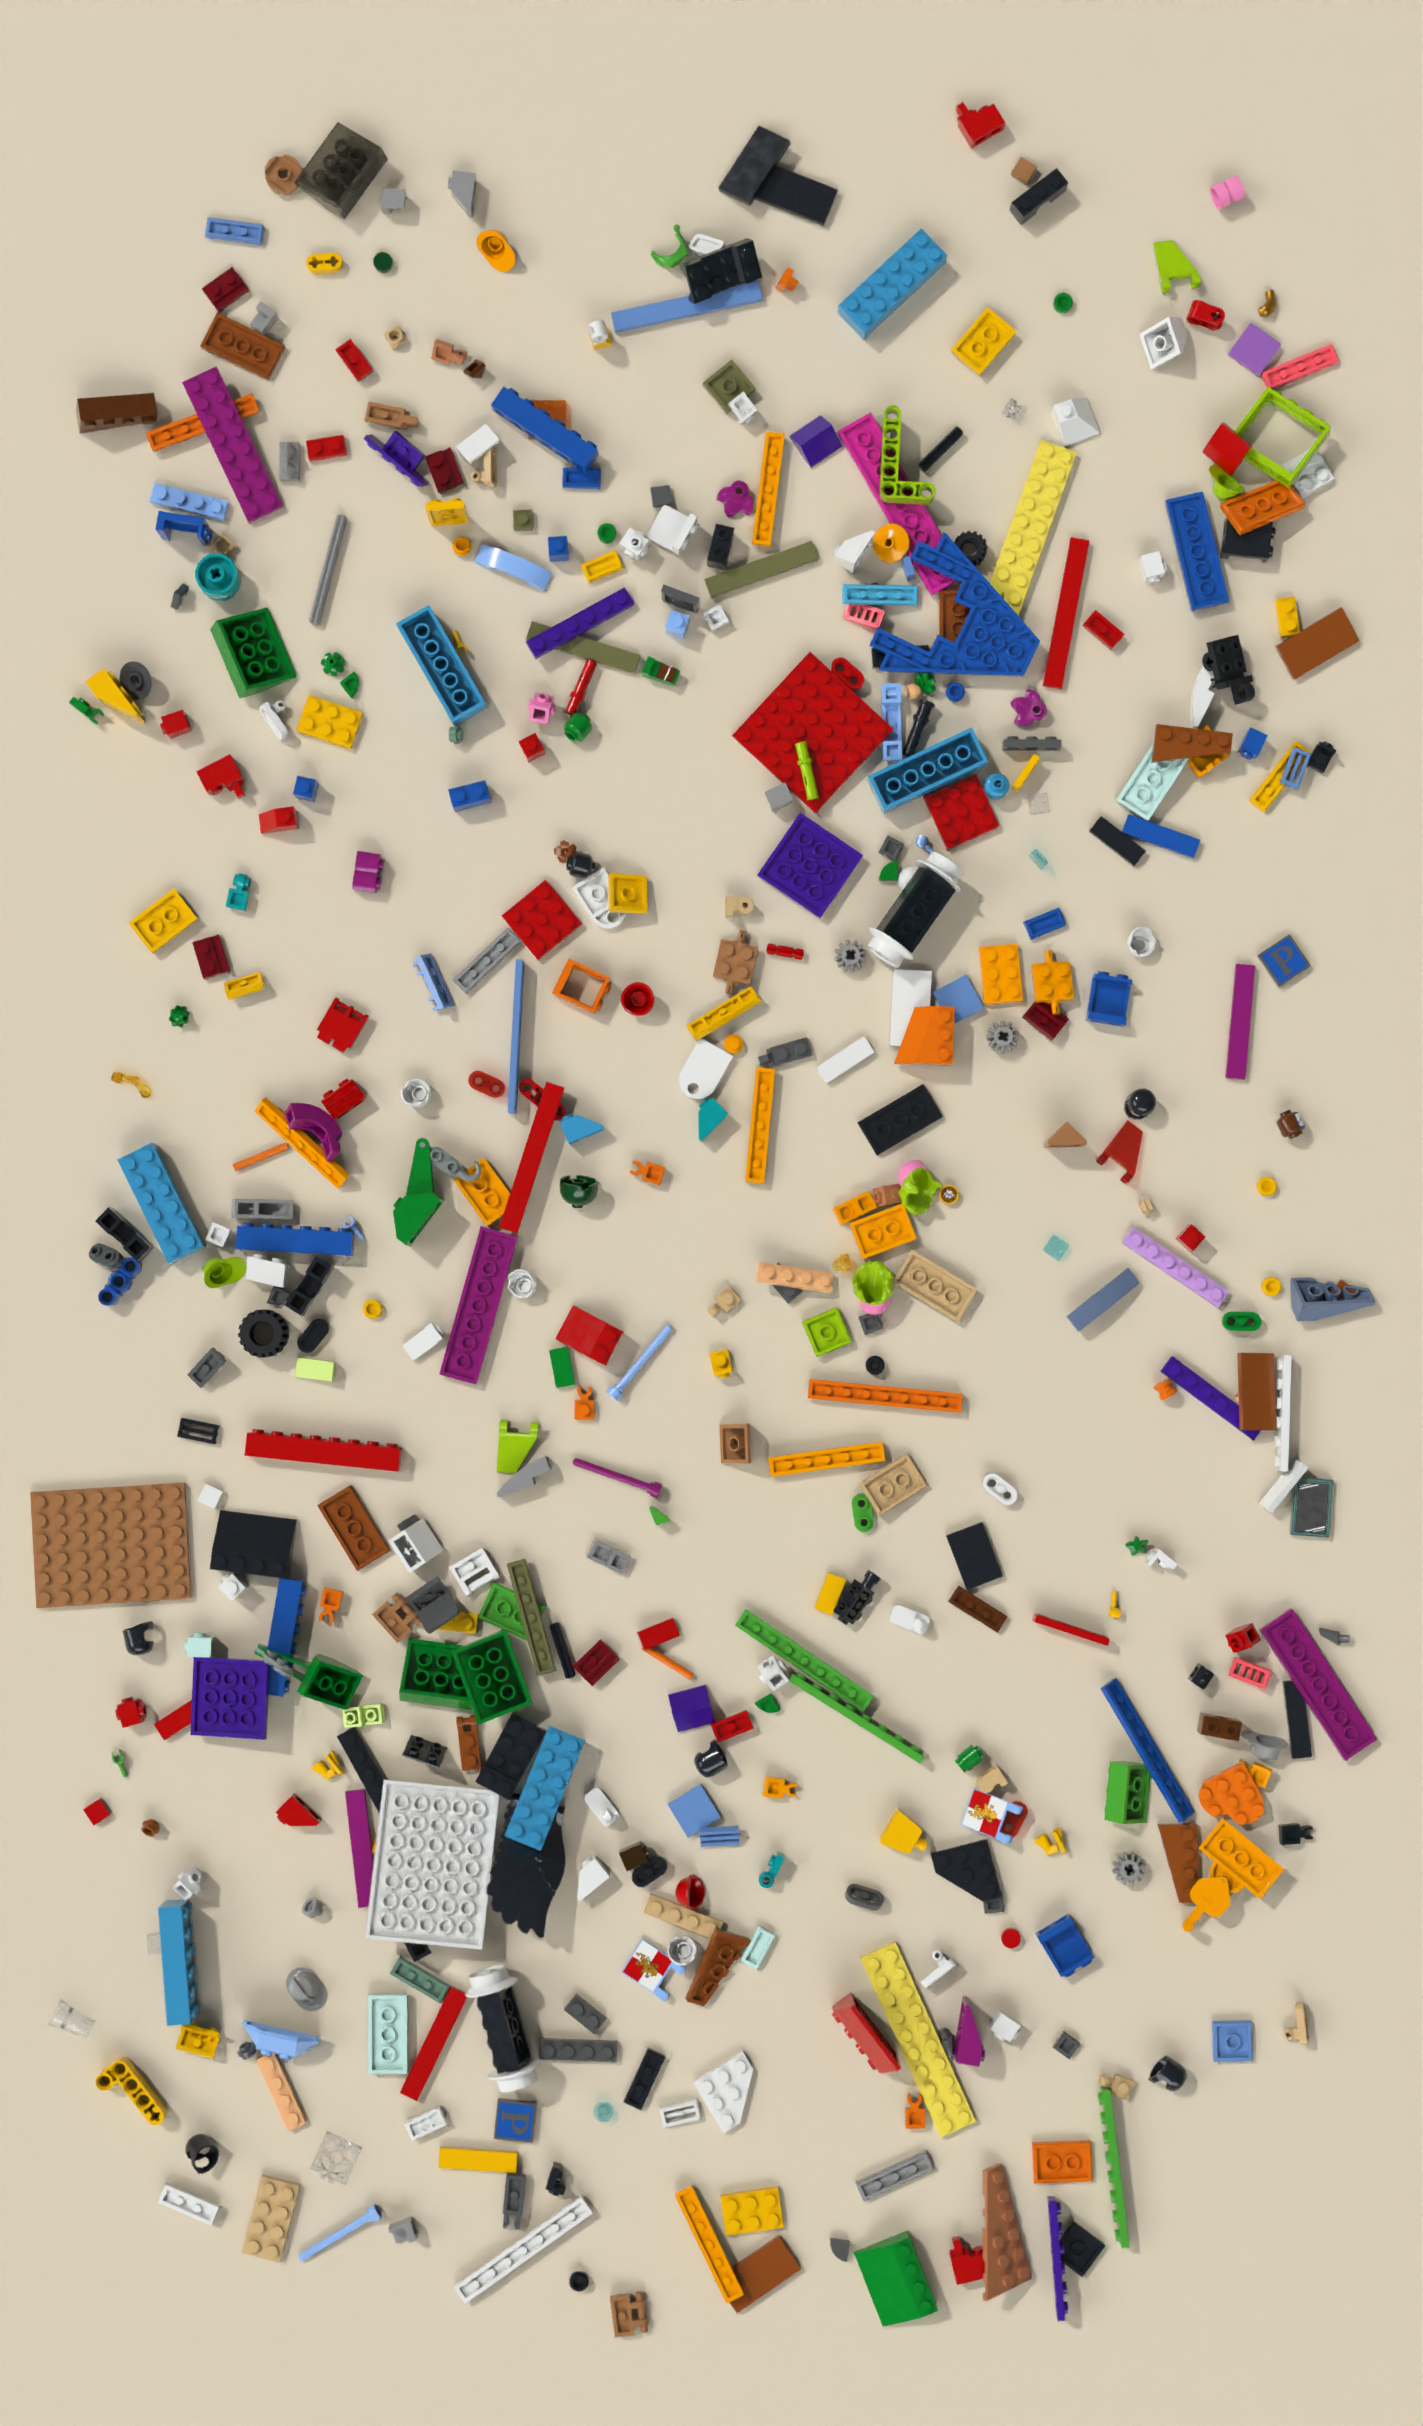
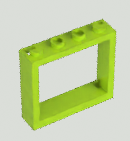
(1302, 415)

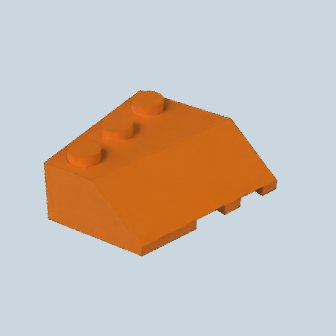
(928, 1037)

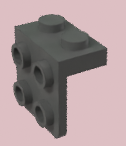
(433, 1604)

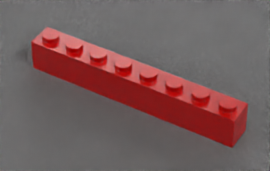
(323, 1451)

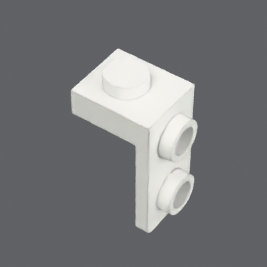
(423, 1341)

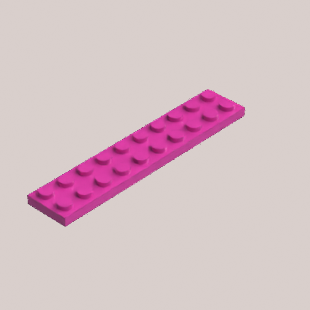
(864, 445)

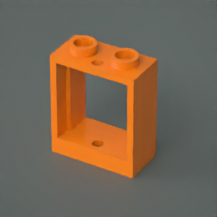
(564, 977)

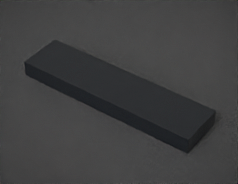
(1296, 1721)

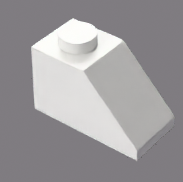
(591, 1876)

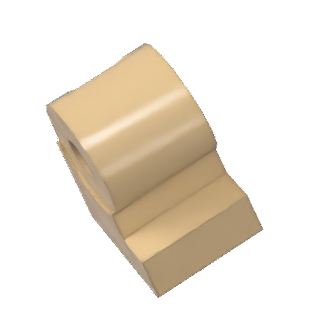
(739, 905)
(989, 1779)

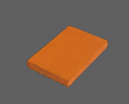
(1062, 2161)

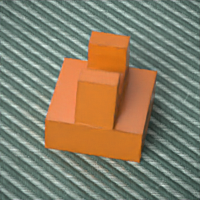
(787, 281)

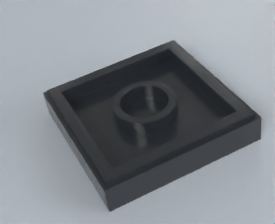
(1080, 2248)

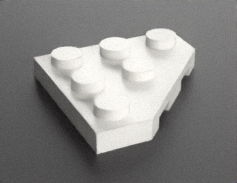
(726, 2090)

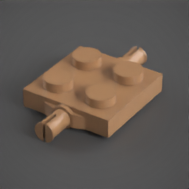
(735, 962)

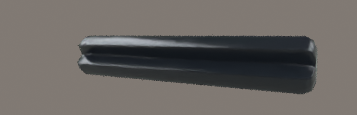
(940, 449)
(562, 1650)

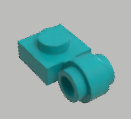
(237, 897)
(775, 1863)

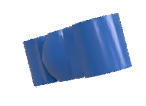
(112, 1287)

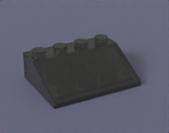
(341, 170)

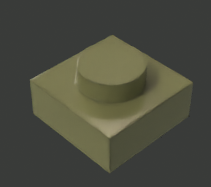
(522, 520)

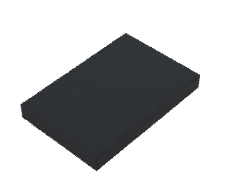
(974, 1555)

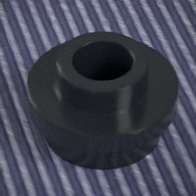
(879, 1360)
(576, 2286)

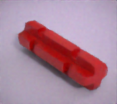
(785, 951)

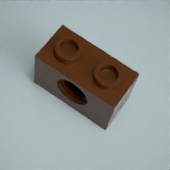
(1219, 1726)

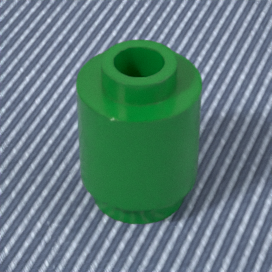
(969, 1758)

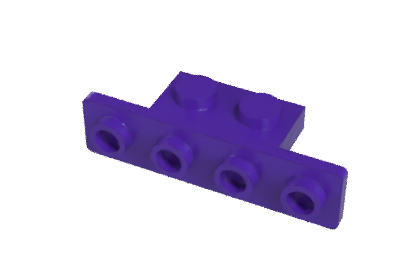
(400, 453)

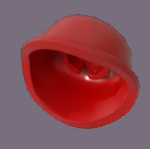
(637, 999)
(690, 1892)

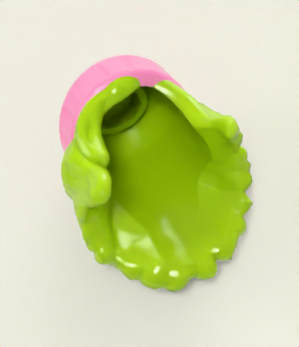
(916, 1187)
(873, 1287)

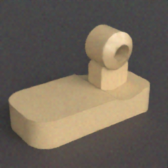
(490, 473)
(1302, 2031)

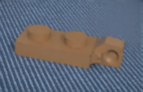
(390, 416)

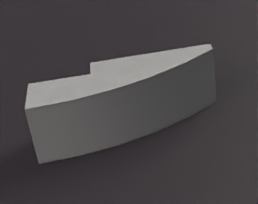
(262, 1209)
(525, 1477)

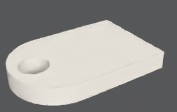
(594, 897)
(704, 1068)

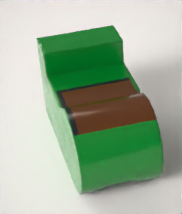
(660, 672)

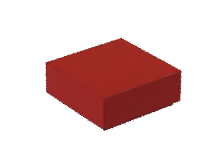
(97, 1811)

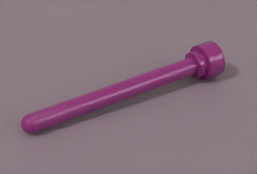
(651, 1488)

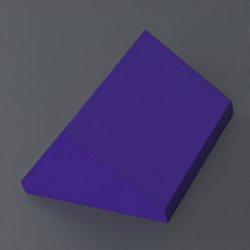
(816, 441)
(691, 1708)

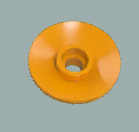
(899, 546)

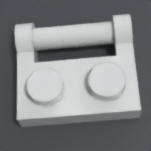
(470, 1566)

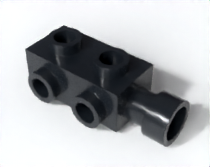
(855, 1600)

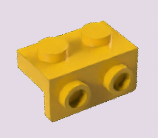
(198, 2040)

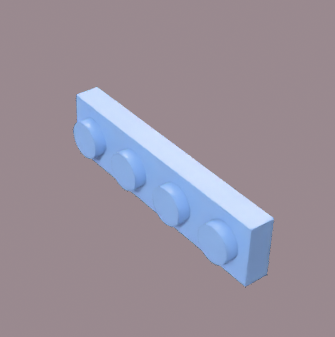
(189, 501)

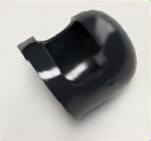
(1141, 1103)
(135, 1641)
(711, 1761)
(1170, 2072)
(195, 2145)

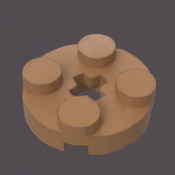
(281, 164)

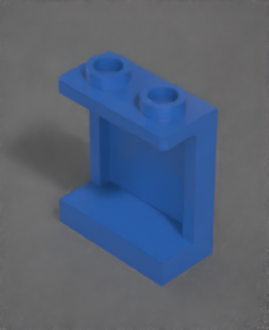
(171, 521)
(1108, 999)
(1065, 1946)

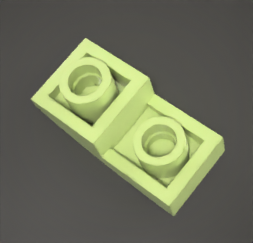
(363, 1715)

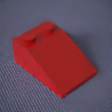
(589, 1335)

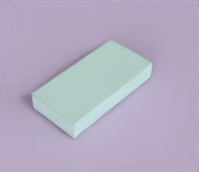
(758, 1947)

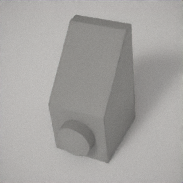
(463, 190)

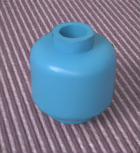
(995, 792)

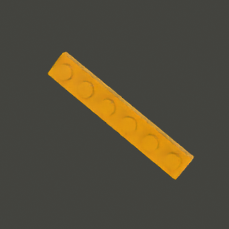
(768, 489)
(760, 1125)
(301, 1143)
(826, 1459)
(709, 2244)

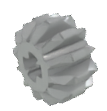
(843, 954)
(1000, 1043)
(1122, 1873)

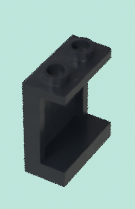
(1252, 544)

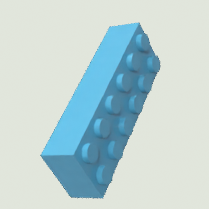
(892, 284)
(441, 665)
(927, 770)
(161, 1203)
(544, 1788)
(177, 1962)

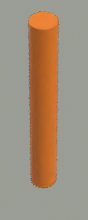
(260, 1156)
(669, 1662)

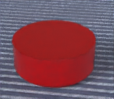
(1010, 1938)

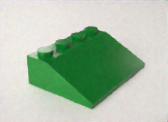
(252, 652)
(432, 1676)
(491, 1677)
(896, 2280)

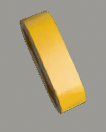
(324, 263)

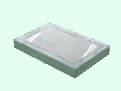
(1311, 1507)

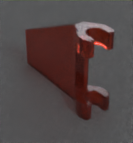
(1124, 1150)

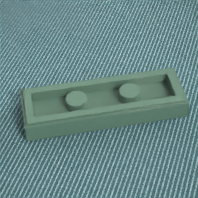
(419, 1979)

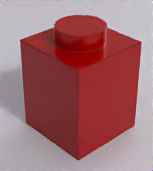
(175, 724)
(531, 747)
(1190, 1237)

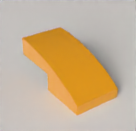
(854, 1208)

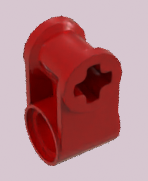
(1203, 315)

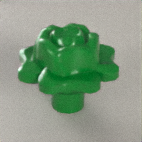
(179, 1016)

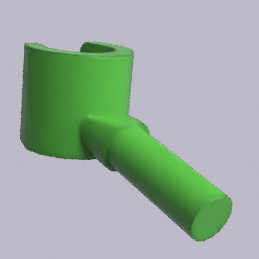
(119, 1760)

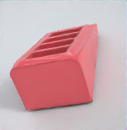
(872, 610)
(1236, 1661)

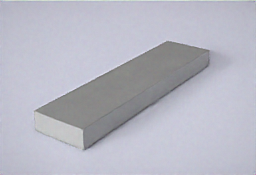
(487, 960)
(894, 2175)

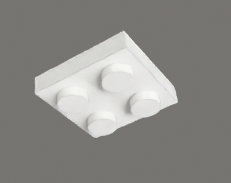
(1312, 477)

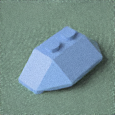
(280, 2041)

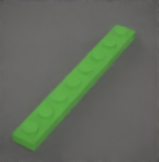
(804, 1660)
(864, 1721)
(1114, 2174)

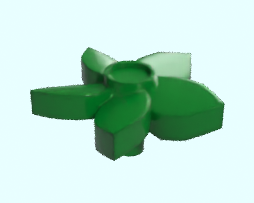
(1136, 1545)

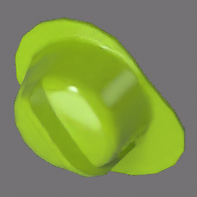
(1224, 485)
(223, 1271)

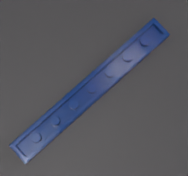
(1147, 1750)

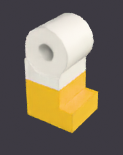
(599, 334)

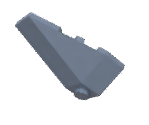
(1315, 1299)

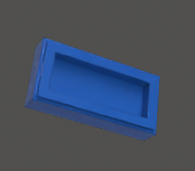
(578, 479)
(1044, 923)

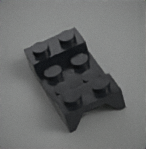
(721, 270)
(510, 1756)

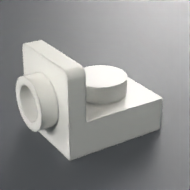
(742, 408)
(1164, 1560)

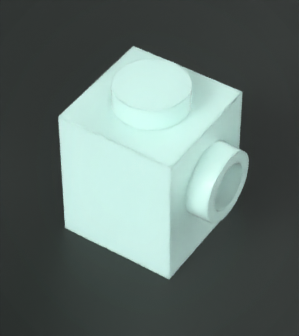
(200, 1645)

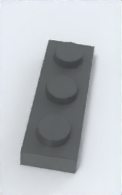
(1031, 743)

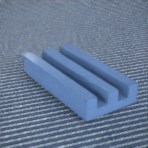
(1290, 783)
(723, 1836)

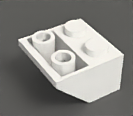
(267, 1272)
(416, 1545)

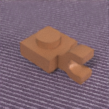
(445, 352)

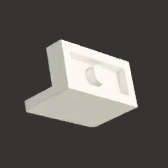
(477, 444)

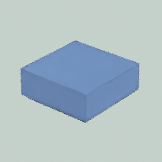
(908, 568)

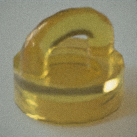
(845, 1263)

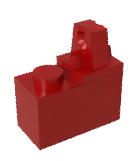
(979, 126)
(222, 774)
(966, 2264)

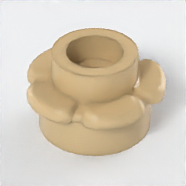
(1146, 1206)

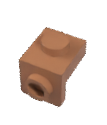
(886, 1195)

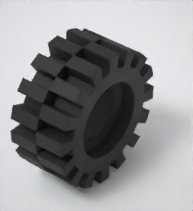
(978, 541)

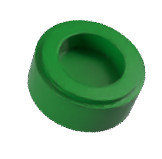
(1062, 303)
(606, 533)

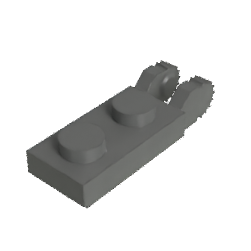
(514, 2198)

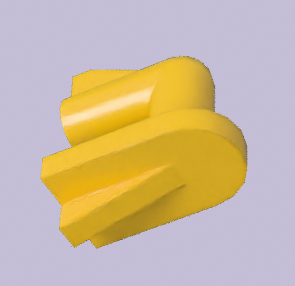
(337, 1767)
(1050, 1849)

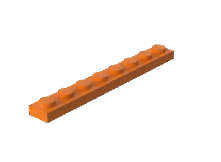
(885, 1395)

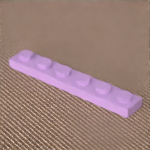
(1175, 1267)

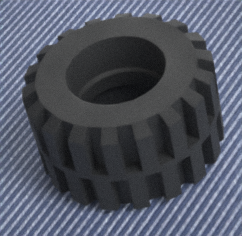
(247, 1330)

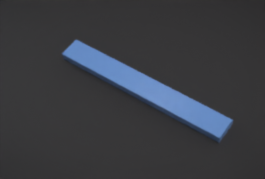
(682, 308)
(516, 1035)

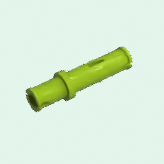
(806, 770)

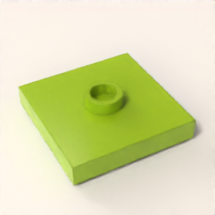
(826, 1332)

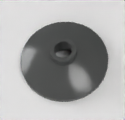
(135, 680)

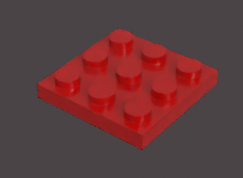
(961, 812)
(541, 920)

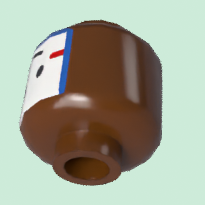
(1290, 1124)

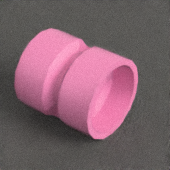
(1227, 192)

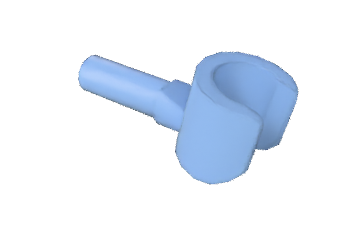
(921, 842)
(354, 1228)

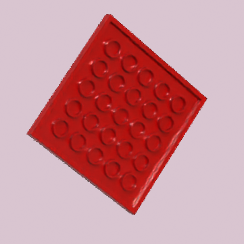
(817, 710)

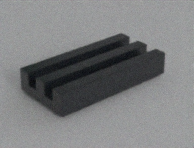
(214, 1434)

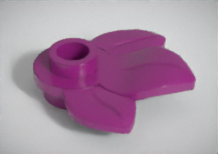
(736, 502)
(1025, 708)

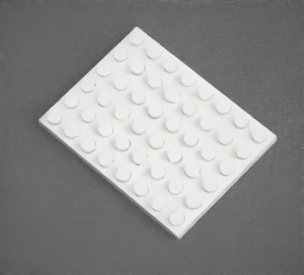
(432, 1864)

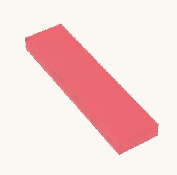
(1300, 367)

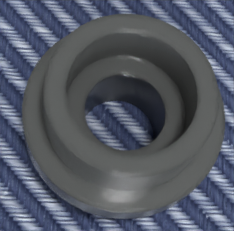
(247, 2050)

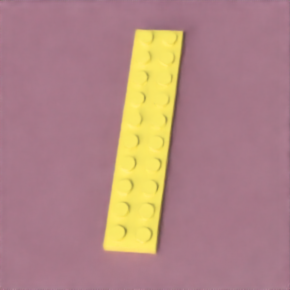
(1031, 523)
(918, 2039)

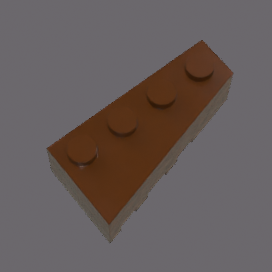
(115, 411)

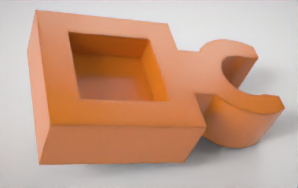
(651, 1173)
(584, 1407)
(331, 1601)
(914, 2114)

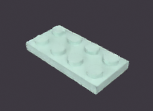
(1149, 784)
(387, 2033)

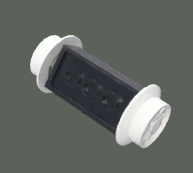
(915, 909)
(503, 2028)

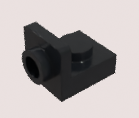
(1321, 756)
(1200, 1676)
(555, 2176)

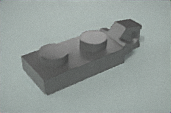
(786, 1052)

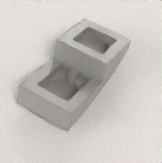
(608, 1556)

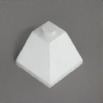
(1164, 341)
(1074, 421)
(853, 550)

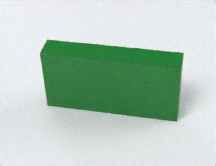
(562, 1367)

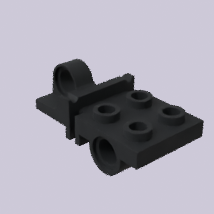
(1228, 666)

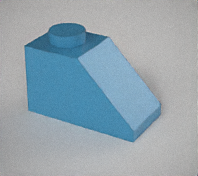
(578, 1128)

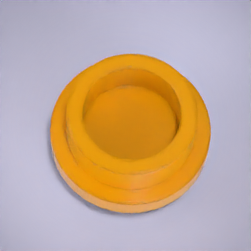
(461, 546)
(733, 1044)

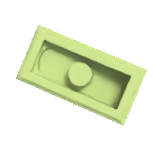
(315, 1369)

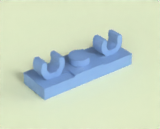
(434, 981)

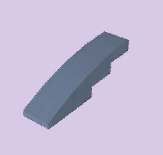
(1103, 1299)

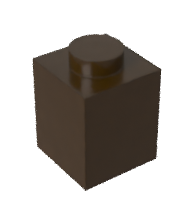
(634, 1855)

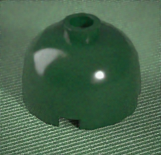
(579, 1190)

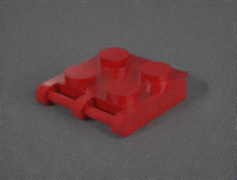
(341, 1026)

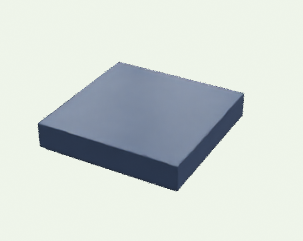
(961, 996)
(694, 1810)
(1232, 2040)

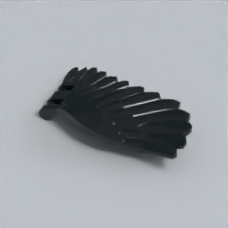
(526, 1877)

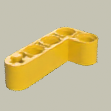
(134, 2093)

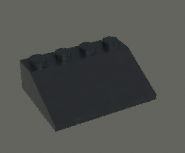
(253, 1544)

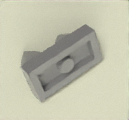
(289, 462)

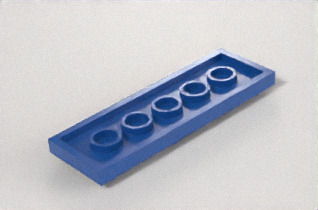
(1196, 551)

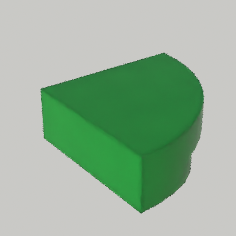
(350, 684)
(889, 872)
(768, 1704)

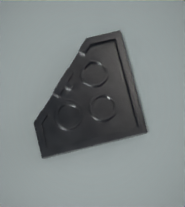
(969, 1868)

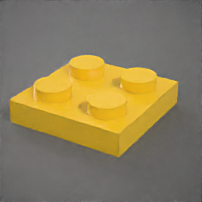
(627, 893)

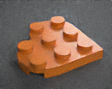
(1232, 1794)

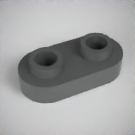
(105, 1256)
(864, 1897)

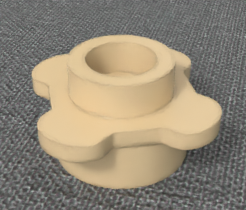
(396, 331)

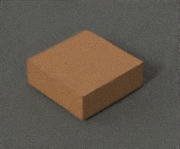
(1023, 170)

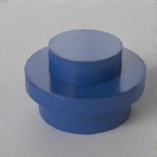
(955, 692)

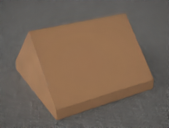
(1066, 1137)
(735, 1443)

